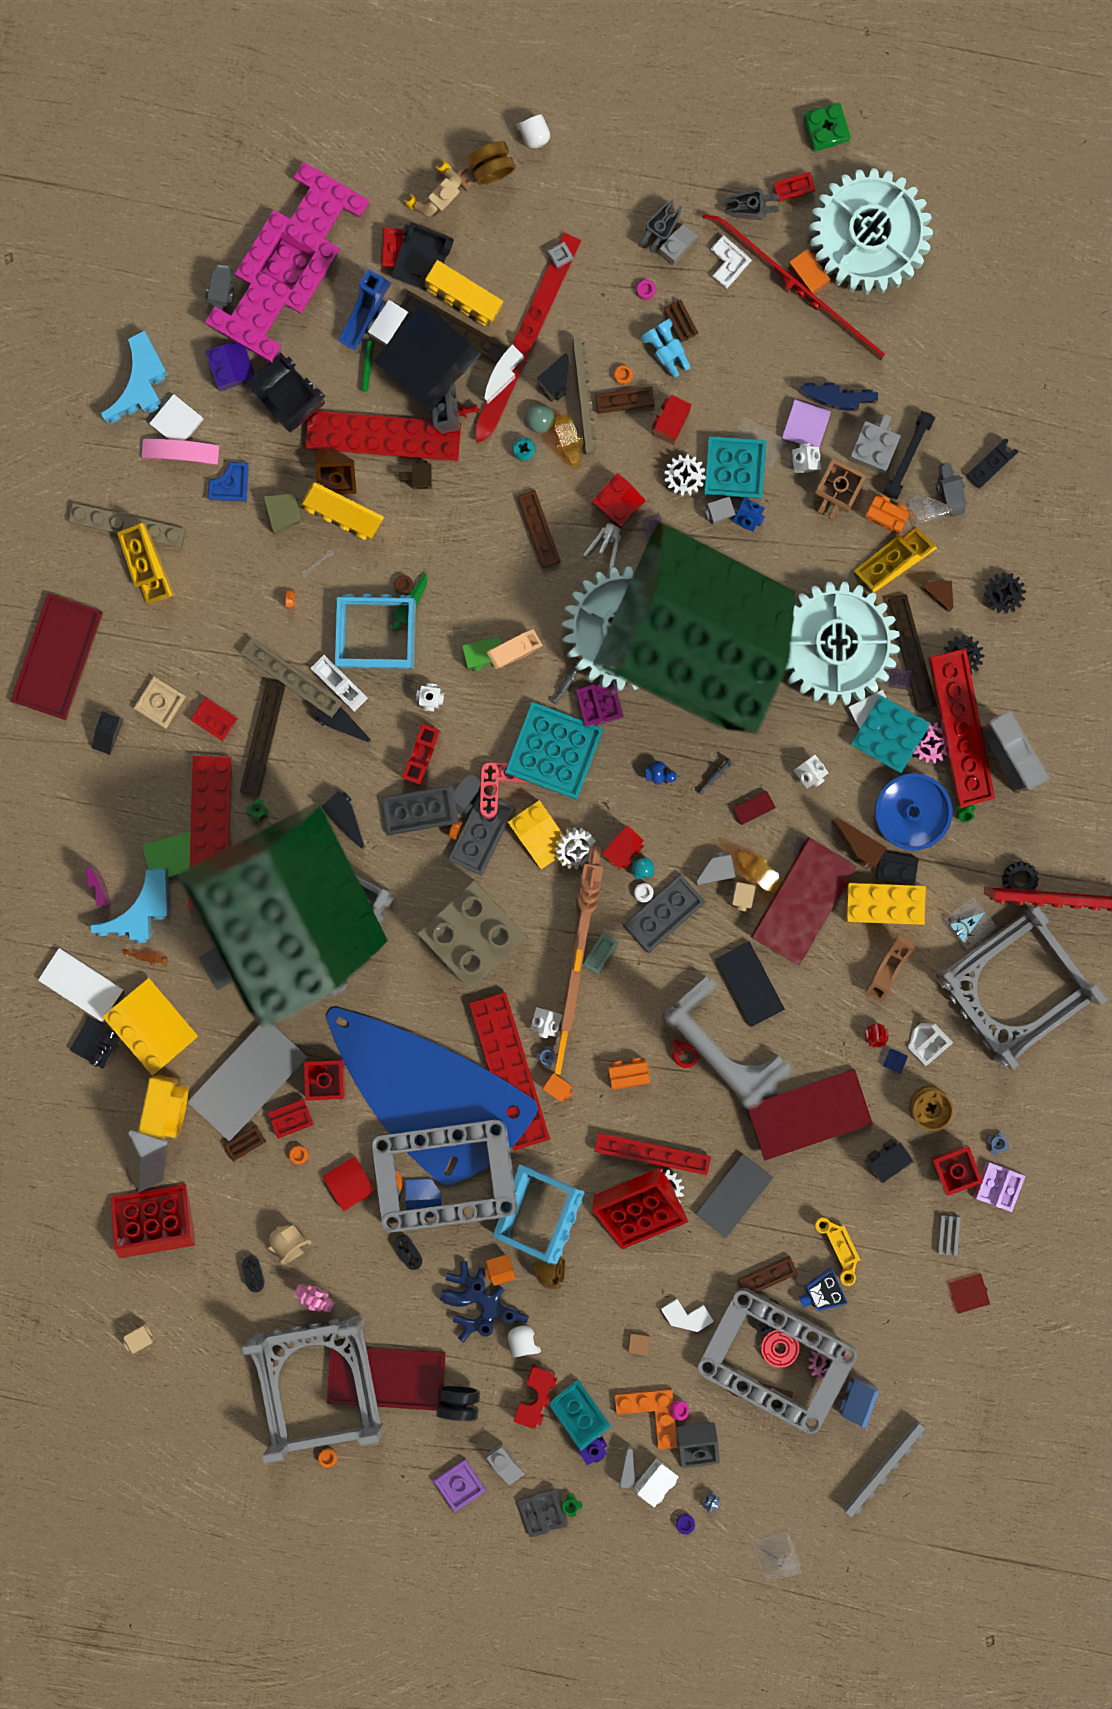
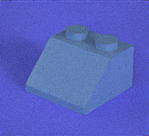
(858, 1401)

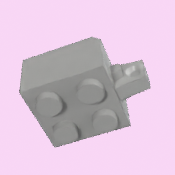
(875, 445)

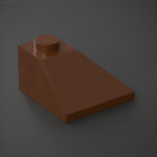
(335, 471)

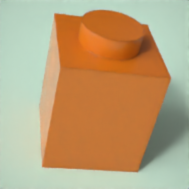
(558, 1087)
(500, 1270)

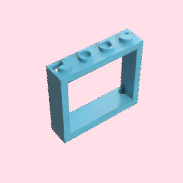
(384, 600)
(566, 1219)

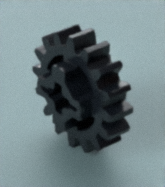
(996, 590)
(974, 651)

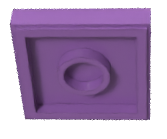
(459, 1485)

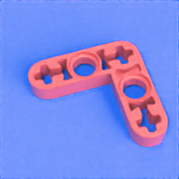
(498, 776)

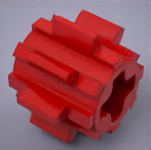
(876, 1035)

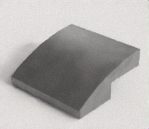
(543, 1512)

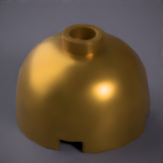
(550, 1274)

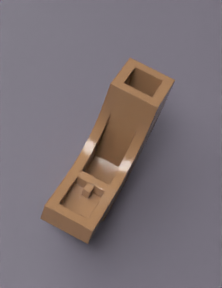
(889, 967)

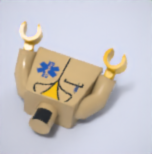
(440, 195)

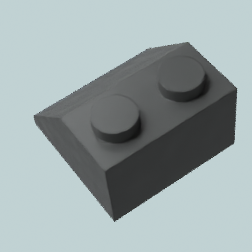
(698, 1445)

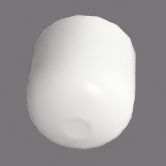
(534, 131)
(521, 1341)

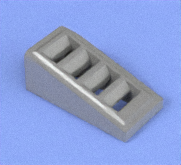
(627, 1477)

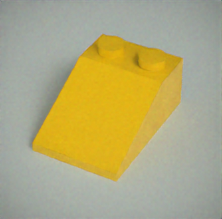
(537, 833)

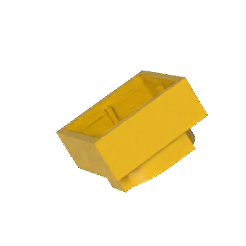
(164, 1107)

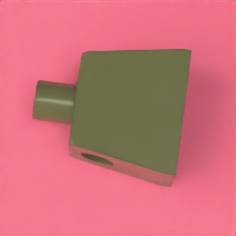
(284, 511)

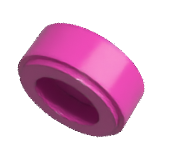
(645, 289)
(679, 1410)

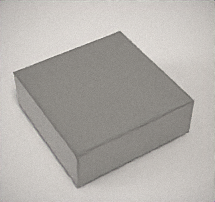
(560, 255)

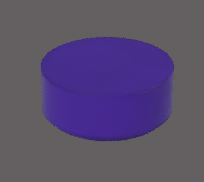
(685, 1523)

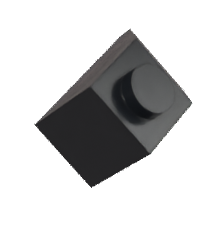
(106, 732)

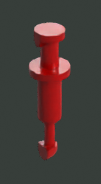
(464, 411)

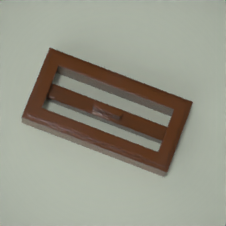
(674, 306)
(258, 1135)

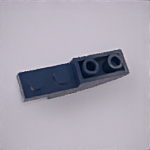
(830, 396)

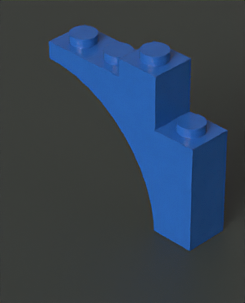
(370, 298)

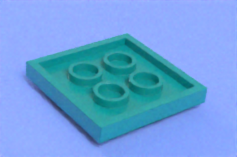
(735, 467)
(890, 734)

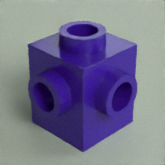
(594, 1451)

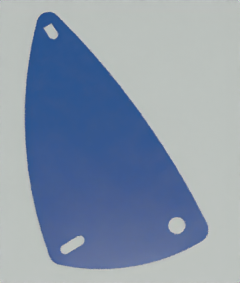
(425, 1087)

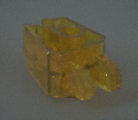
(569, 441)
(756, 869)

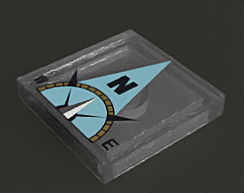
(969, 922)

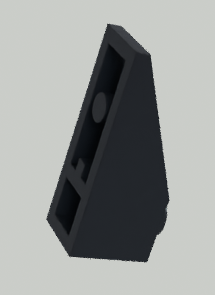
(343, 723)
(344, 815)

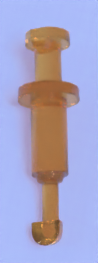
(147, 957)

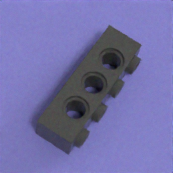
(446, 413)

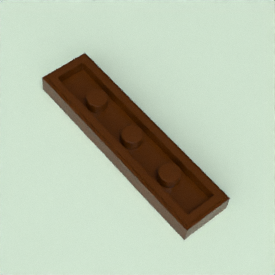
(539, 529)

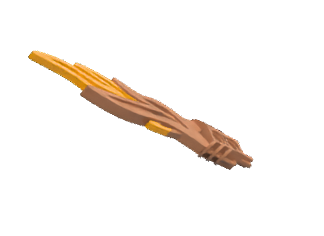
(586, 903)

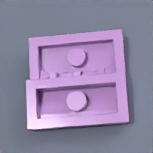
(806, 423)
(999, 1186)

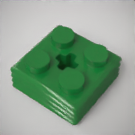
(830, 115)

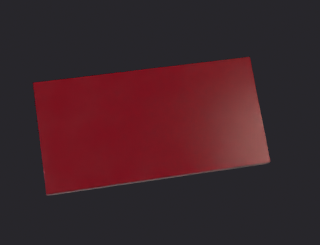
(56, 656)
(803, 901)
(809, 1114)
(399, 1378)

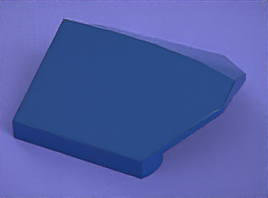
(422, 1194)

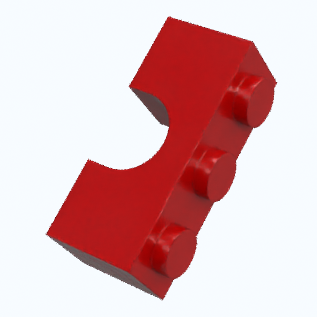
(421, 754)
(530, 1413)

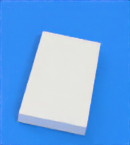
(80, 984)

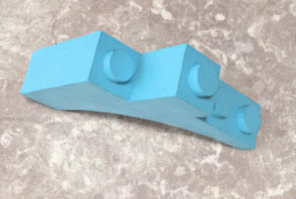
(139, 392)
(137, 920)

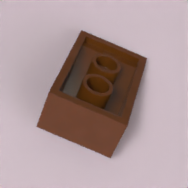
(861, 846)

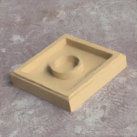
(159, 702)

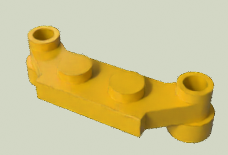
(843, 1248)

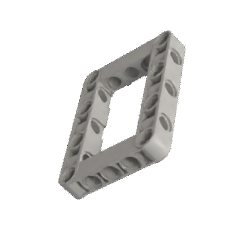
(449, 1214)
(795, 1327)

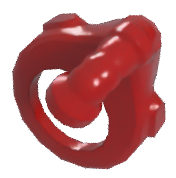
(679, 1049)

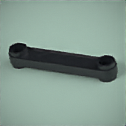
(924, 423)

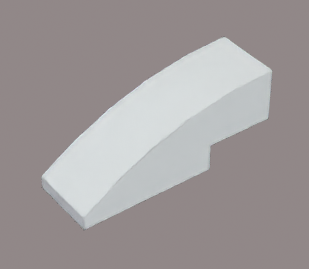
(502, 373)
(339, 683)

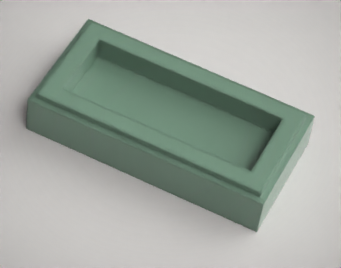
(600, 953)

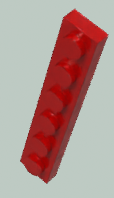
(652, 1153)

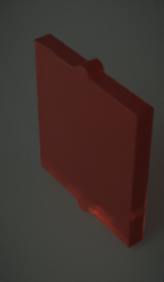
(969, 1293)

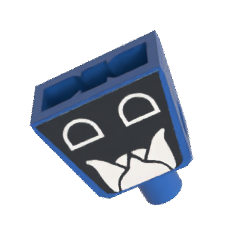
(824, 1292)

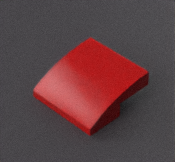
(349, 1183)

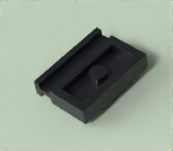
(897, 869)

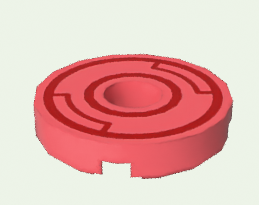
(779, 1359)

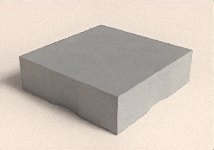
(1014, 752)

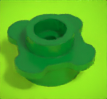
(262, 810)
(965, 814)
(571, 1511)

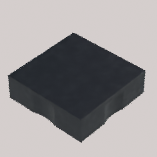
(427, 357)

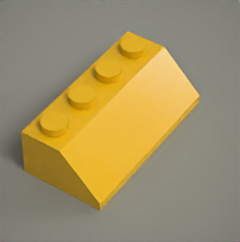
(341, 511)

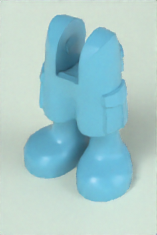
(671, 352)

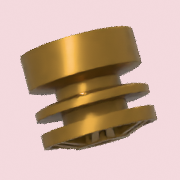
(942, 1108)

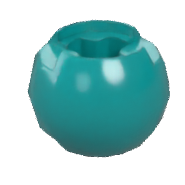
(525, 456)
(642, 868)

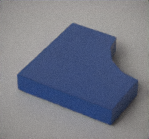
(231, 485)

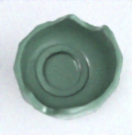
(539, 418)

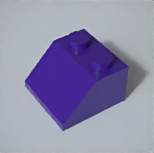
(230, 365)

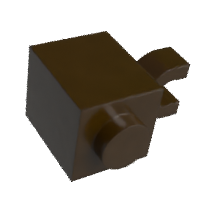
(420, 476)

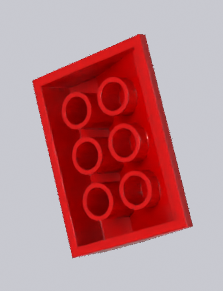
(639, 1208)
(152, 1221)

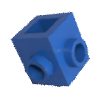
(749, 515)

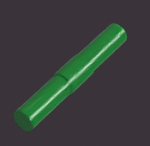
(367, 366)

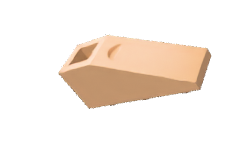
(514, 649)

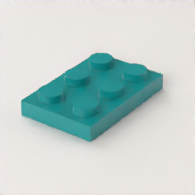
(579, 1414)

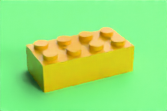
(463, 294)
(885, 903)

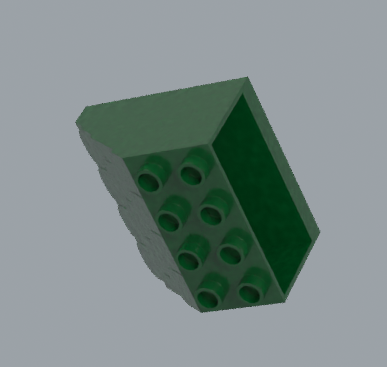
(701, 632)
(285, 914)

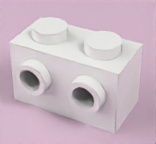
(388, 322)
(655, 1482)

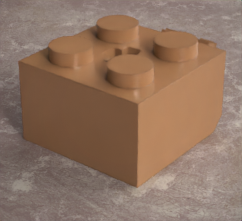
(830, 494)

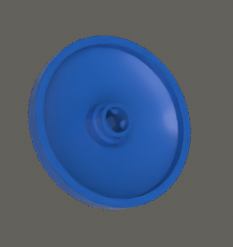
(913, 811)

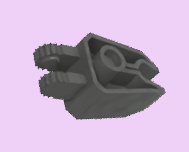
(751, 205)
(661, 226)
(220, 288)
(951, 489)
(465, 793)

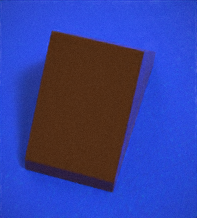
(941, 592)

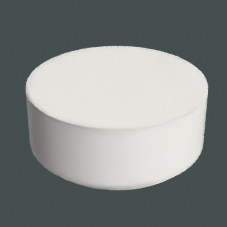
(643, 892)

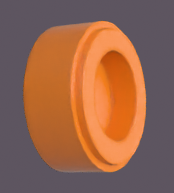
(623, 374)
(455, 830)
(298, 1154)
(327, 1457)

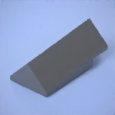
(145, 1160)

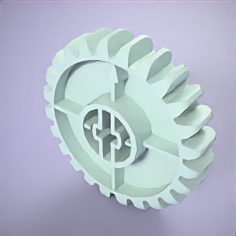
(873, 200)
(590, 621)
(870, 643)

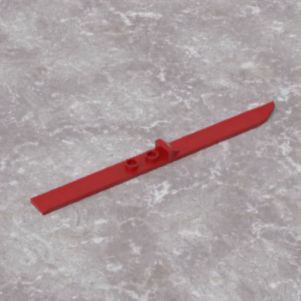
(790, 282)
(527, 336)

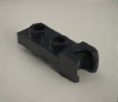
(991, 464)

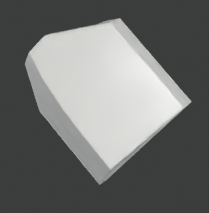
(928, 1042)

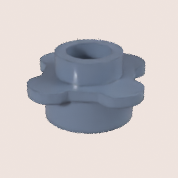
(542, 1057)
(995, 1149)
(711, 1502)

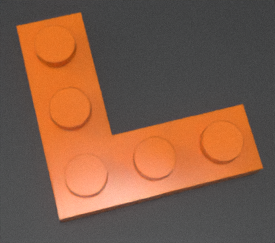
(652, 1401)

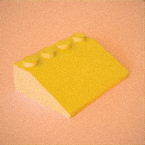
(150, 1026)

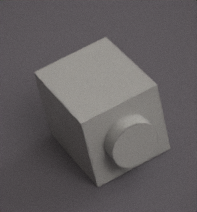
(720, 510)

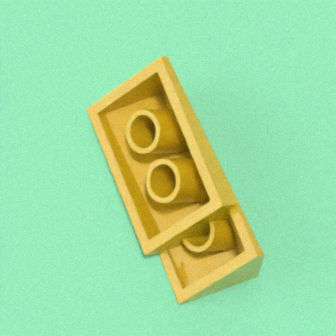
(894, 559)
(145, 563)

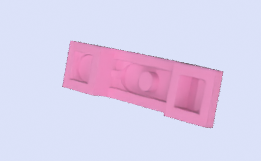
(180, 451)

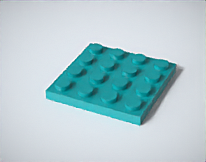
(554, 751)

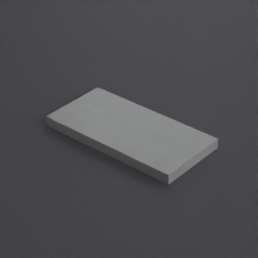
(247, 1080)

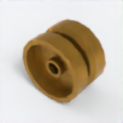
(491, 162)

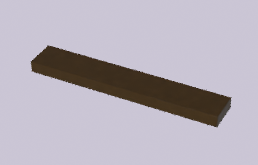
(484, 344)
(912, 652)
(262, 738)

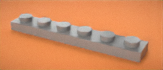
(890, 1463)

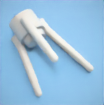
(611, 534)

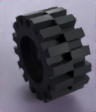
(1023, 867)

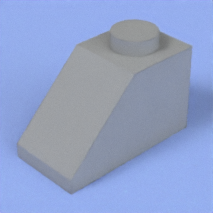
(677, 244)
(717, 869)
(505, 1464)

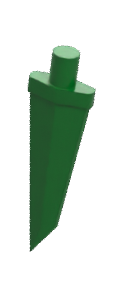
(401, 613)

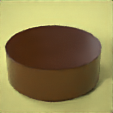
(403, 585)

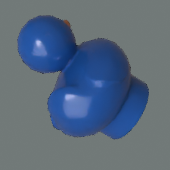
(656, 774)

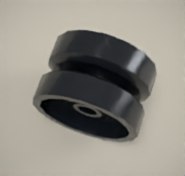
(458, 1403)

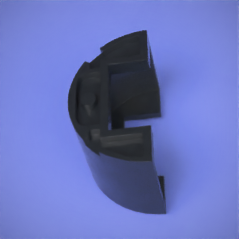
(286, 392)

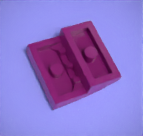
(599, 704)
(95, 880)

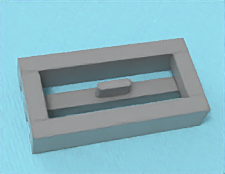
(949, 1232)

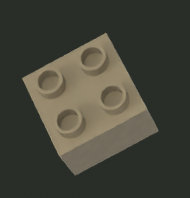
(472, 935)

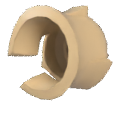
(286, 1243)

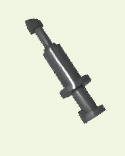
(567, 682)
(714, 776)

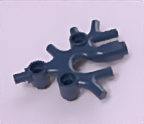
(489, 1302)

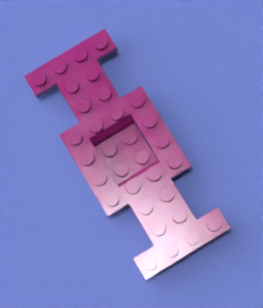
(295, 265)

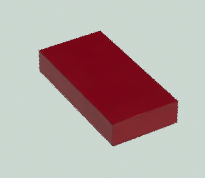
(754, 808)

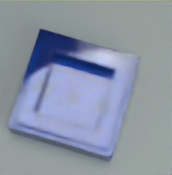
(895, 1061)

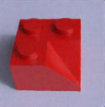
(672, 419)
(618, 500)
(623, 847)
(324, 1079)
(956, 1170)

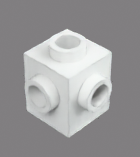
(806, 459)
(430, 705)
(811, 772)
(546, 1022)

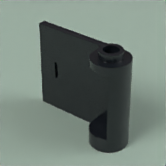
(419, 254)

